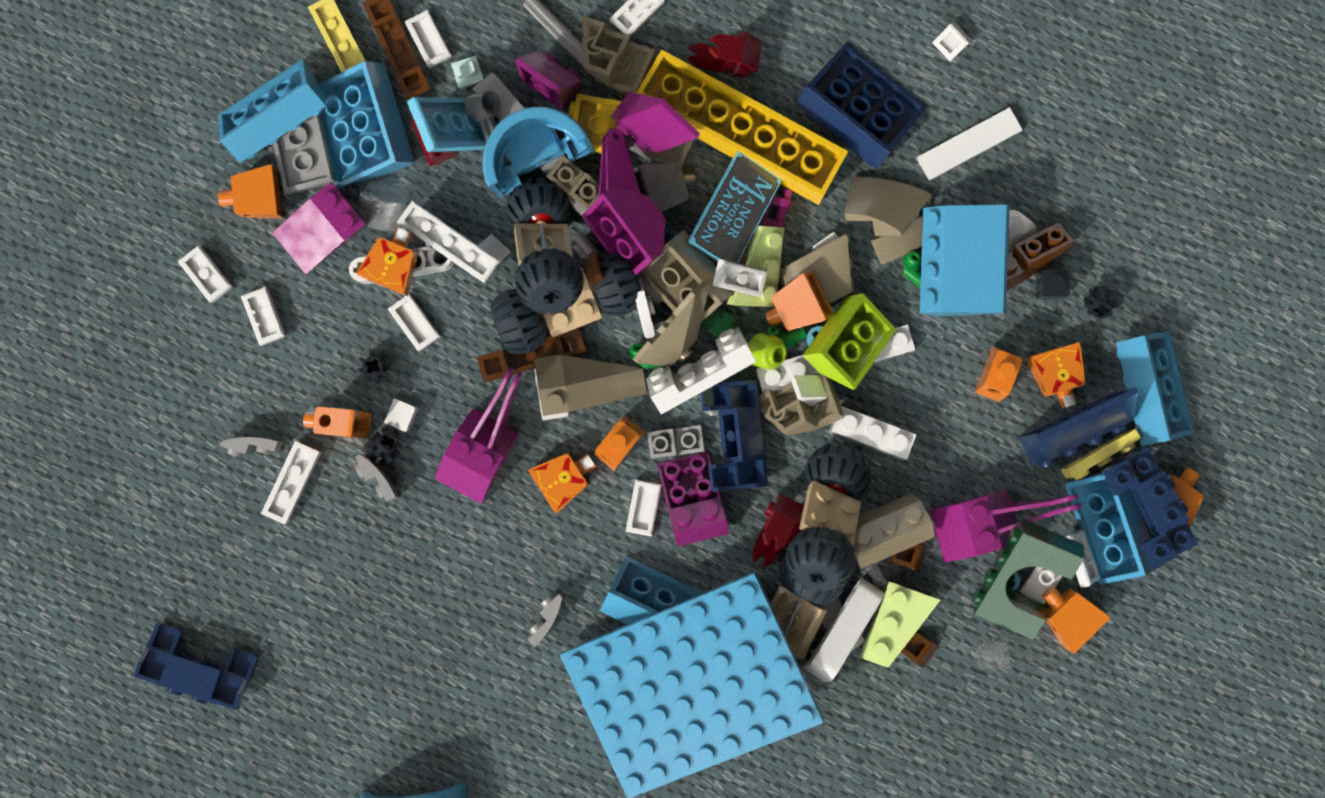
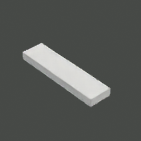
(969, 144)
(448, 242)

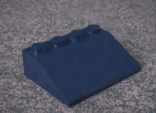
(860, 105)
(1080, 427)

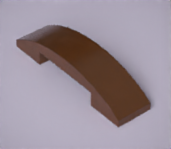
(397, 47)
(497, 363)

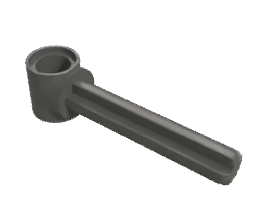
(483, 108)

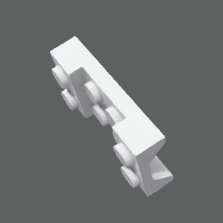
(672, 389)

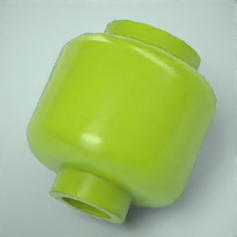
(767, 351)

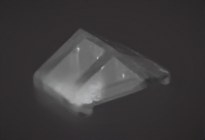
(384, 203)

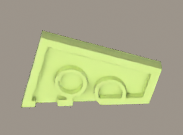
(763, 254)

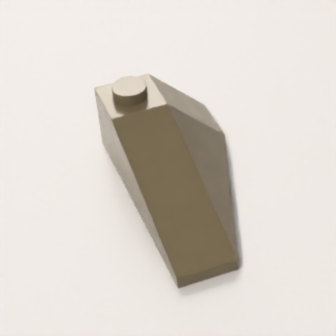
(678, 332)
(581, 383)

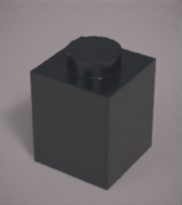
(1052, 284)

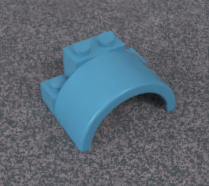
(530, 143)

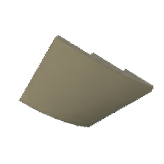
(614, 57)
(885, 203)
(830, 267)
(797, 417)

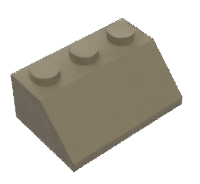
(681, 271)
(891, 529)

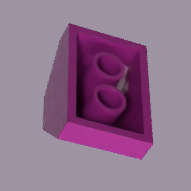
(621, 215)
(480, 447)
(985, 522)

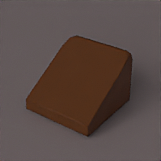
(593, 270)
(910, 558)
(919, 649)

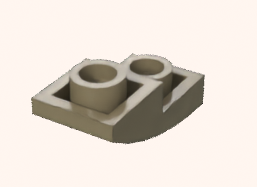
(574, 182)
(893, 247)

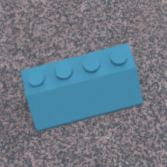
(270, 111)
(1161, 402)
(1111, 528)
(642, 592)

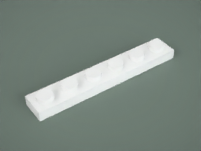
(775, 379)

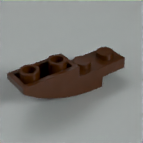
(1036, 253)

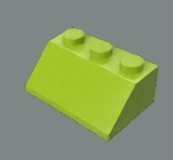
(850, 341)

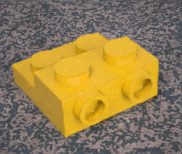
(594, 116)

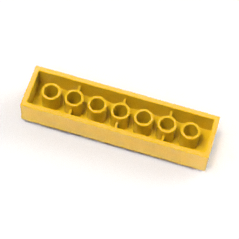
(740, 124)

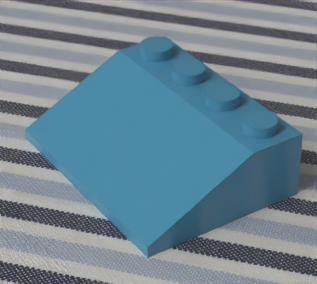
(363, 125)
(964, 260)

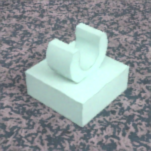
(467, 72)

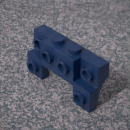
(740, 435)
(1158, 504)
(194, 676)

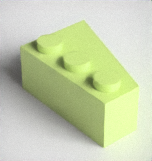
(895, 622)

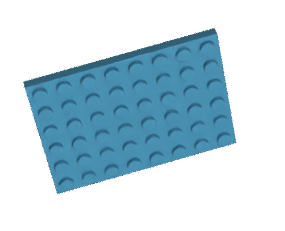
(692, 686)

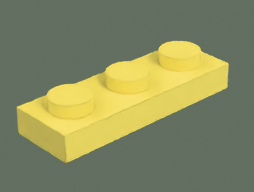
(336, 34)
(1101, 455)

